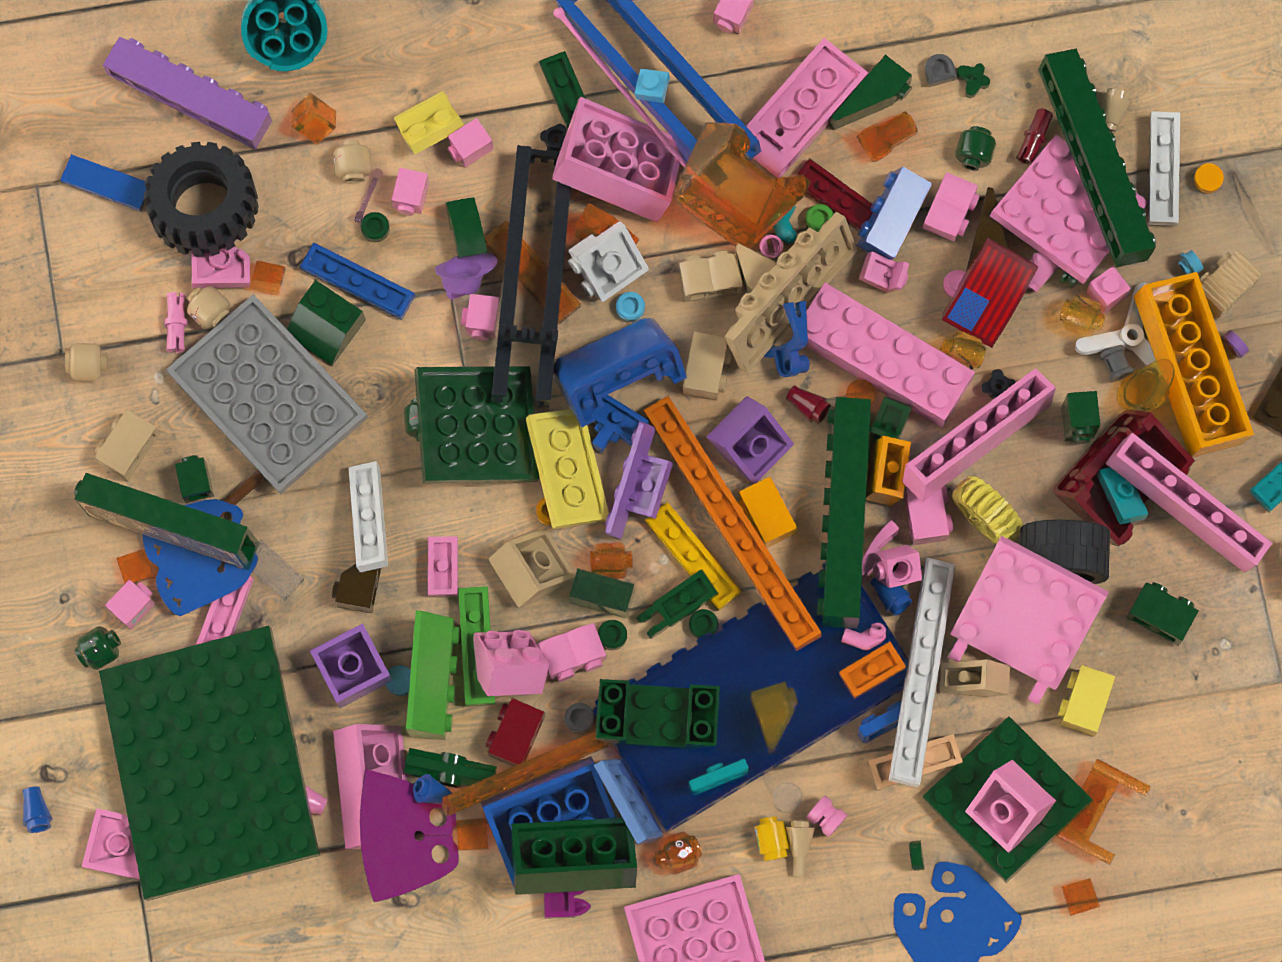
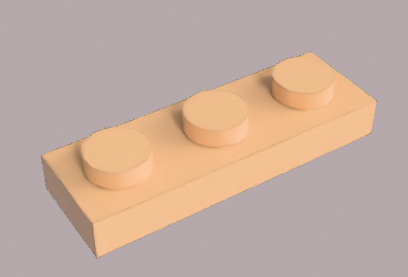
(939, 755)

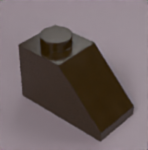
(356, 589)

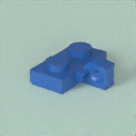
(614, 423)

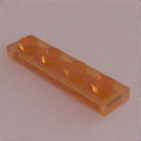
(532, 271)

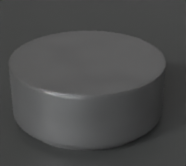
(579, 718)

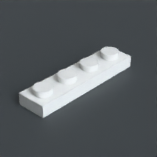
(1164, 168)
(368, 516)

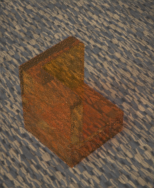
(313, 118)

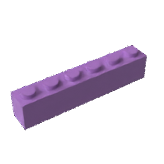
(187, 92)

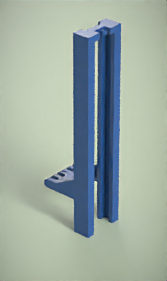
(670, 58)

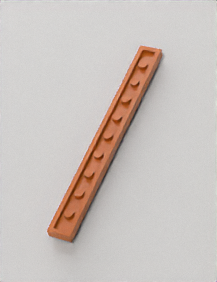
(733, 523)

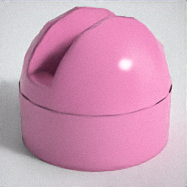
(776, 243)

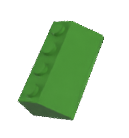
(431, 676)

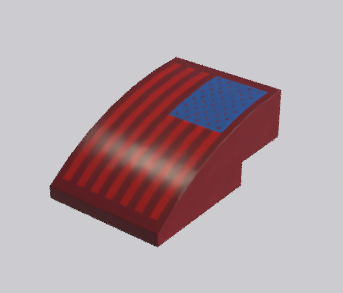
(989, 292)

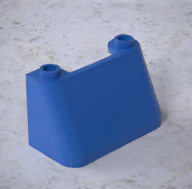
(615, 363)

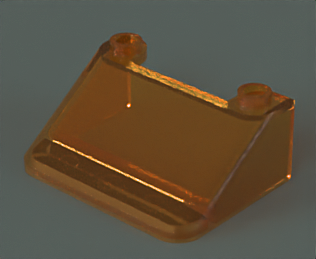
(731, 191)

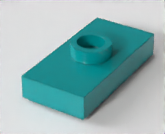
(1269, 489)
(1122, 496)
(718, 775)

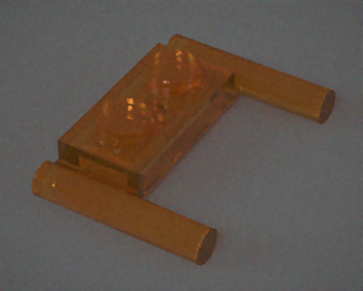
(1100, 787)

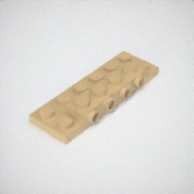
(794, 278)

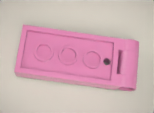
(804, 106)

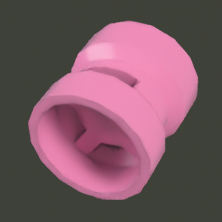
(826, 816)

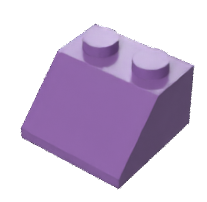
(750, 439)

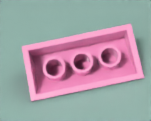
(358, 749)

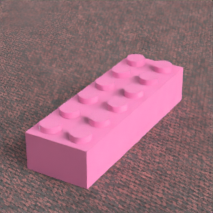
(885, 355)

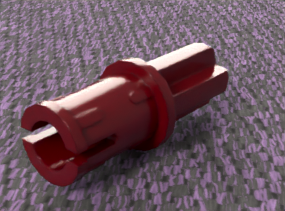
(1034, 136)

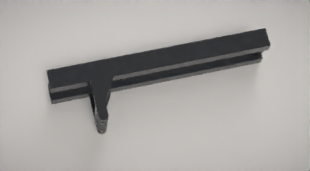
(507, 330)

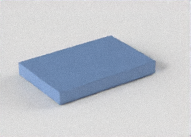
(629, 801)

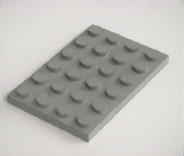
(267, 394)

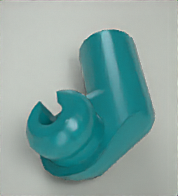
(784, 230)

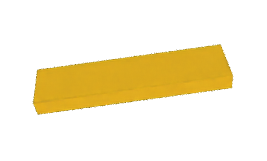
(692, 553)

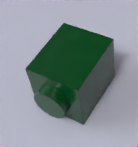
(194, 479)

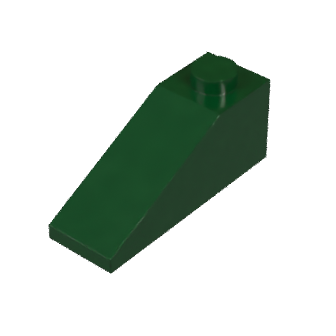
(876, 92)

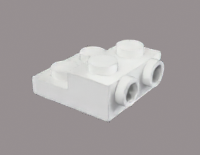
(607, 262)

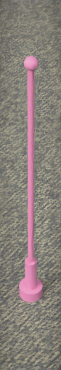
(559, 13)

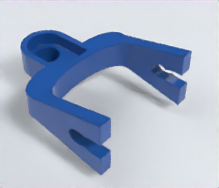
(786, 356)

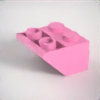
(509, 663)

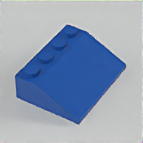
(561, 795)

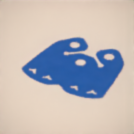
(193, 574)
(974, 921)

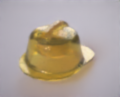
(1146, 387)

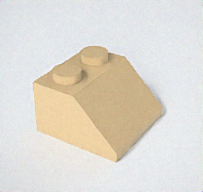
(531, 567)

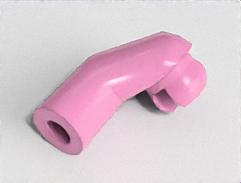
(866, 639)

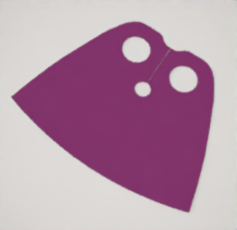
(390, 853)

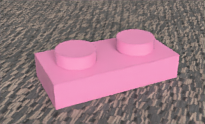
(443, 566)

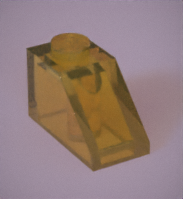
(774, 711)

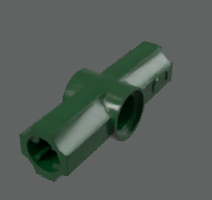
(447, 768)

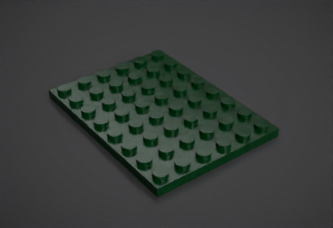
(208, 763)

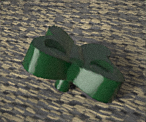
(974, 78)

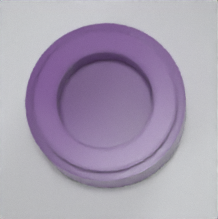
(1234, 344)

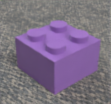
(351, 666)

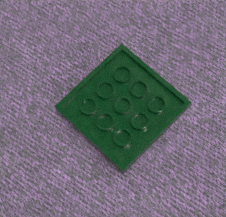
(466, 433)
(962, 783)

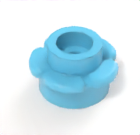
(1190, 263)

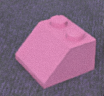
(1010, 805)

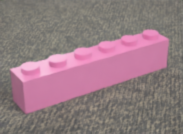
(978, 435)
(1188, 503)

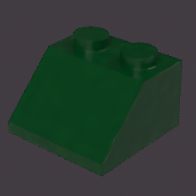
(325, 322)

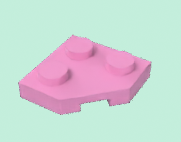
(222, 270)
(111, 846)

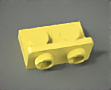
(428, 122)

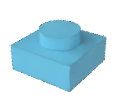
(652, 85)

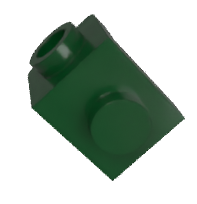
(890, 418)

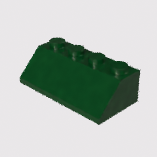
(573, 856)

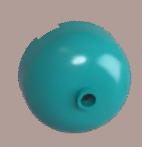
(284, 42)

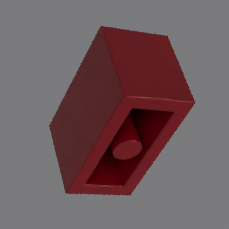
(515, 733)

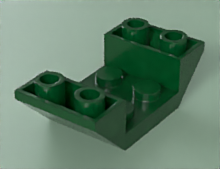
(657, 715)

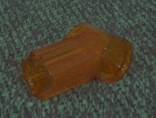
(881, 139)

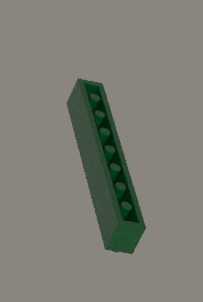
(1097, 158)
(845, 514)

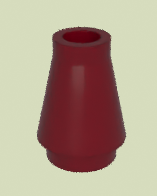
(810, 405)

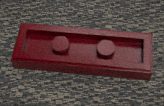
(836, 194)

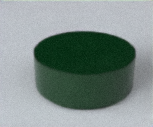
(375, 227)
(703, 622)
(612, 634)
(916, 855)

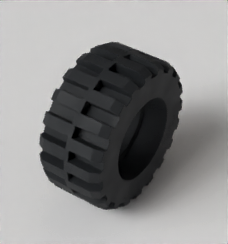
(193, 167)

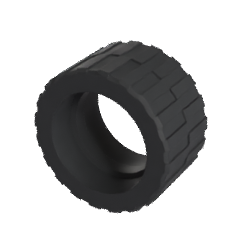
(1072, 544)

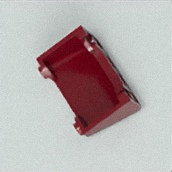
(1080, 486)

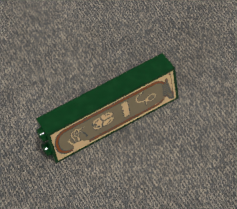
(166, 520)

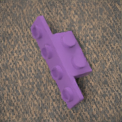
(641, 483)

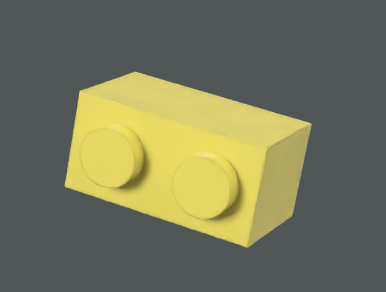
(1087, 700)

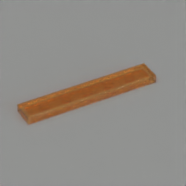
(522, 773)

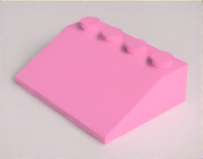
(617, 160)

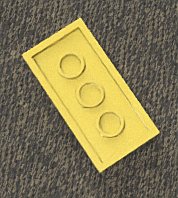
(567, 469)

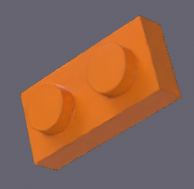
(872, 670)

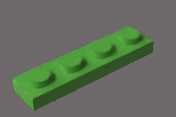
(473, 619)

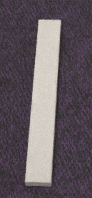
(922, 673)

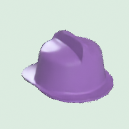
(465, 274)

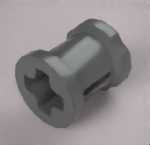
(1116, 363)

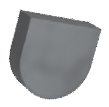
(939, 70)

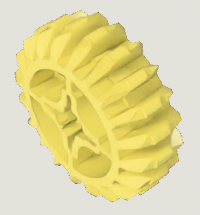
(986, 510)

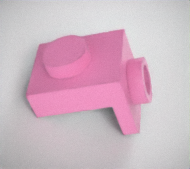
(884, 272)

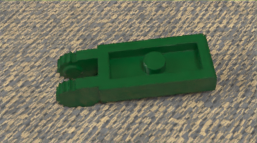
(680, 602)

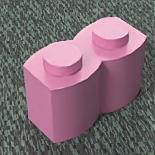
(950, 207)
(573, 652)

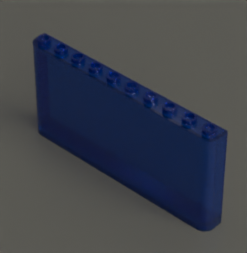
(741, 660)

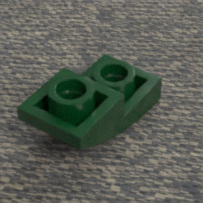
(466, 227)

